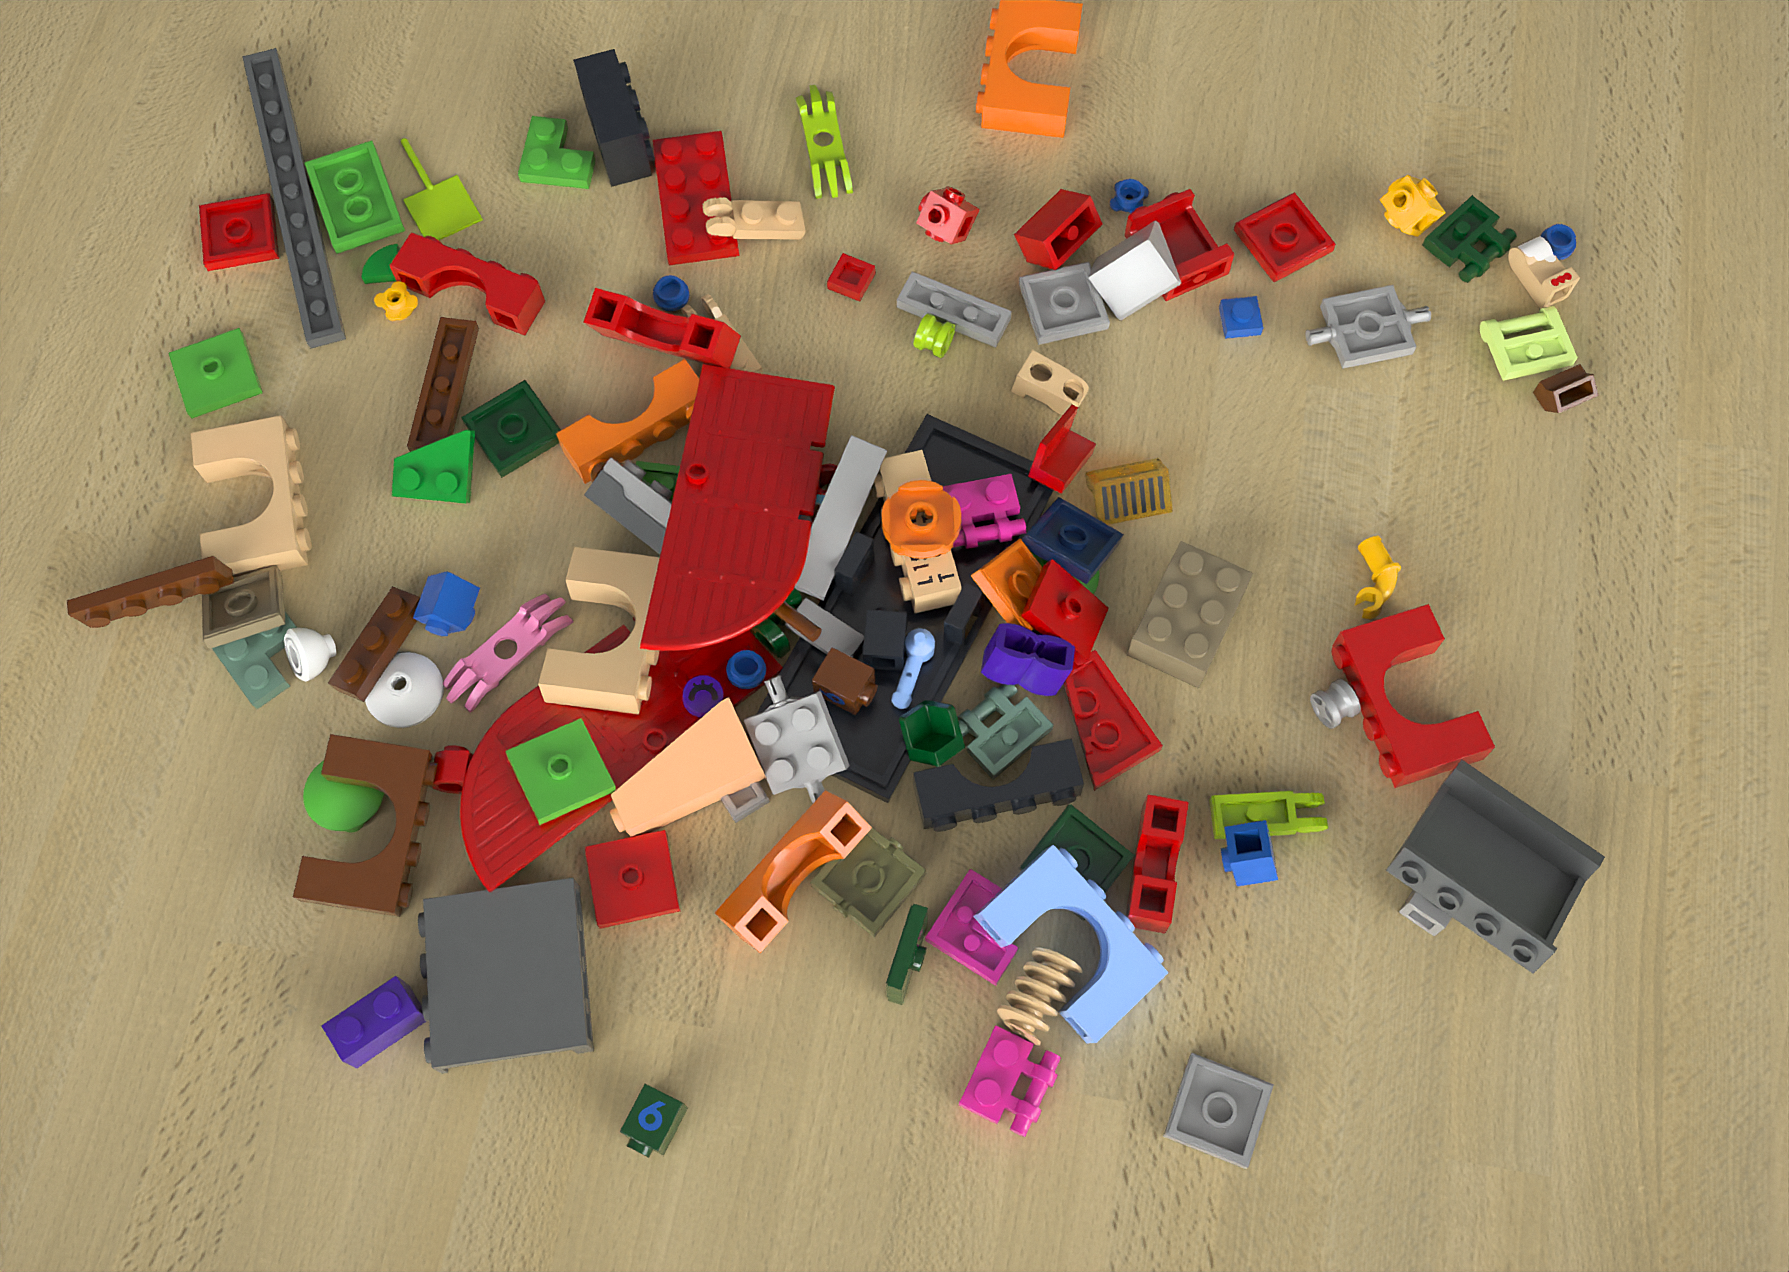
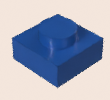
(1241, 317)

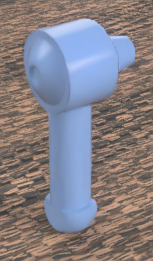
(919, 648)

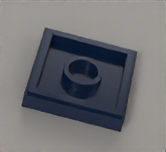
(1072, 539)

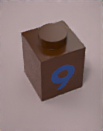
(845, 681)

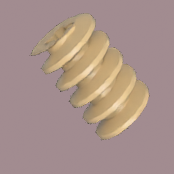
(1037, 993)

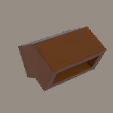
(1566, 389)

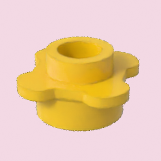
(400, 309)

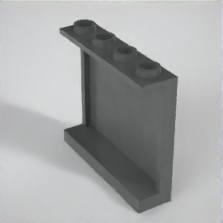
(1495, 865)
(505, 974)

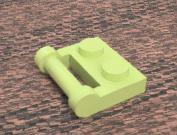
(1529, 352)

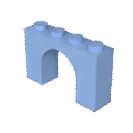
(1125, 965)

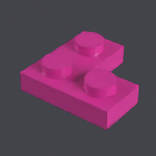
(963, 937)

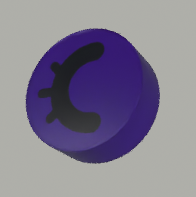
(701, 695)

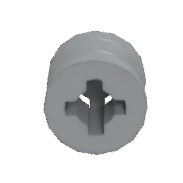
(1335, 703)

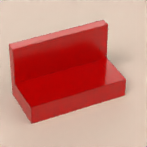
(1061, 454)

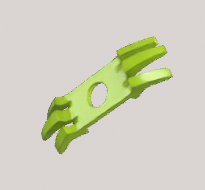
(824, 156)

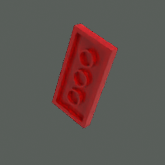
(687, 175)

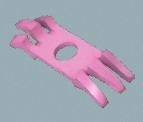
(491, 668)

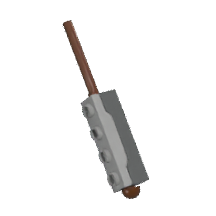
(645, 512)

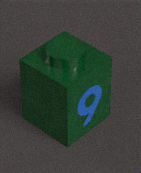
(653, 1121)

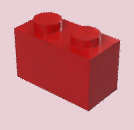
(1058, 229)

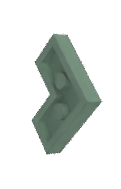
(251, 664)

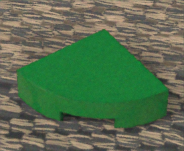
(378, 268)

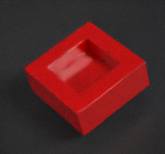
(851, 277)

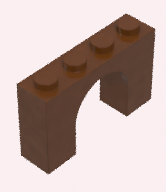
(381, 881)

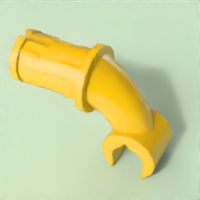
(1384, 576)

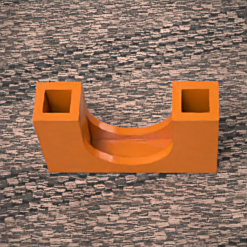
(1009, 100)

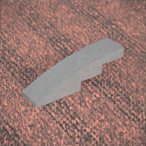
(839, 514)

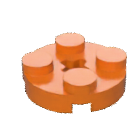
(915, 540)

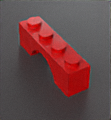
(430, 267)
(686, 337)

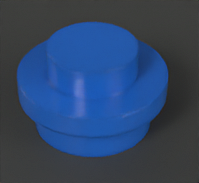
(1561, 240)
(671, 293)
(746, 669)

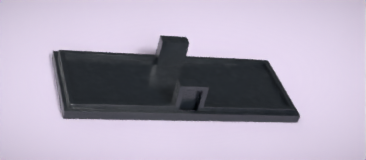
(870, 580)

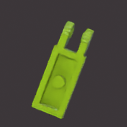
(1274, 807)

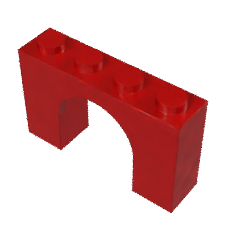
(1405, 747)

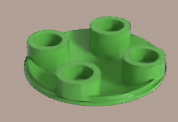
(339, 804)

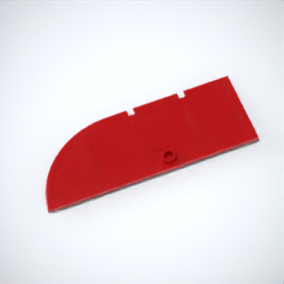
(736, 507)
(494, 812)

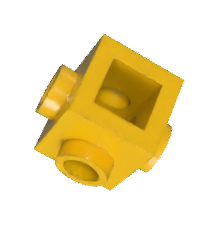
(1412, 205)

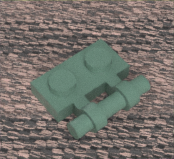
(1009, 736)

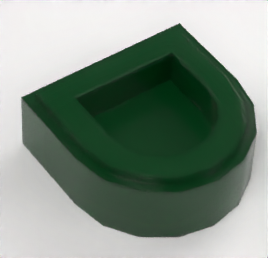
(772, 638)

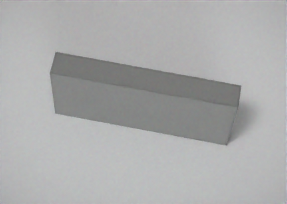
(834, 631)

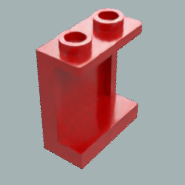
(1188, 240)

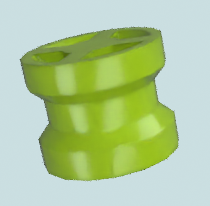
(934, 335)

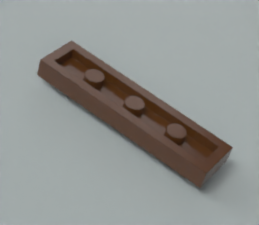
(443, 382)
(151, 591)

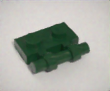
(1461, 231)

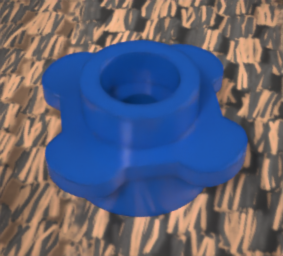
(1128, 189)

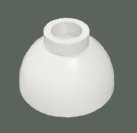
(308, 652)

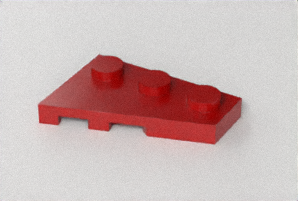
(1107, 722)

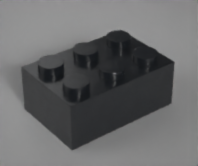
(614, 117)

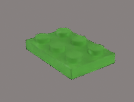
(354, 197)

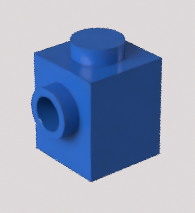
(446, 604)
(1249, 853)

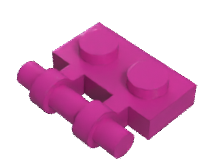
(983, 501)
(997, 1075)

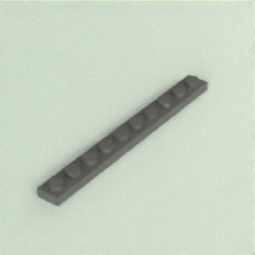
(294, 199)

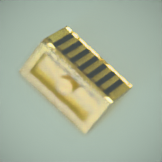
(1130, 491)

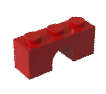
(1155, 862)

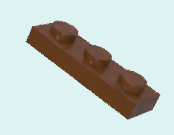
(376, 645)

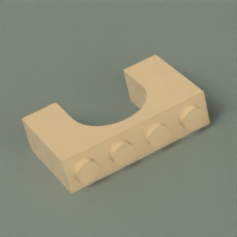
(267, 450)
(620, 676)

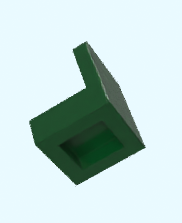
(931, 733)

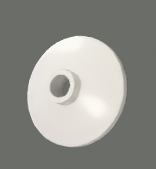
(413, 702)

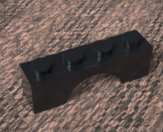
(949, 797)

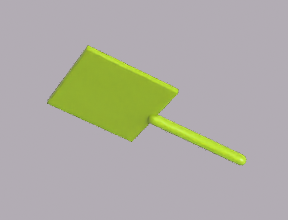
(441, 207)

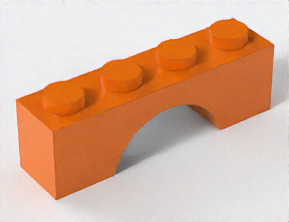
(671, 408)
(761, 901)

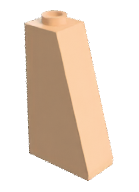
(689, 774)

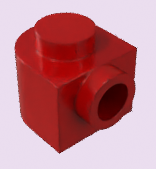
(451, 768)

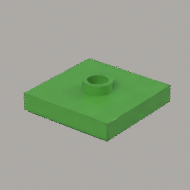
(215, 373)
(560, 771)

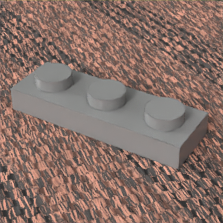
(969, 314)

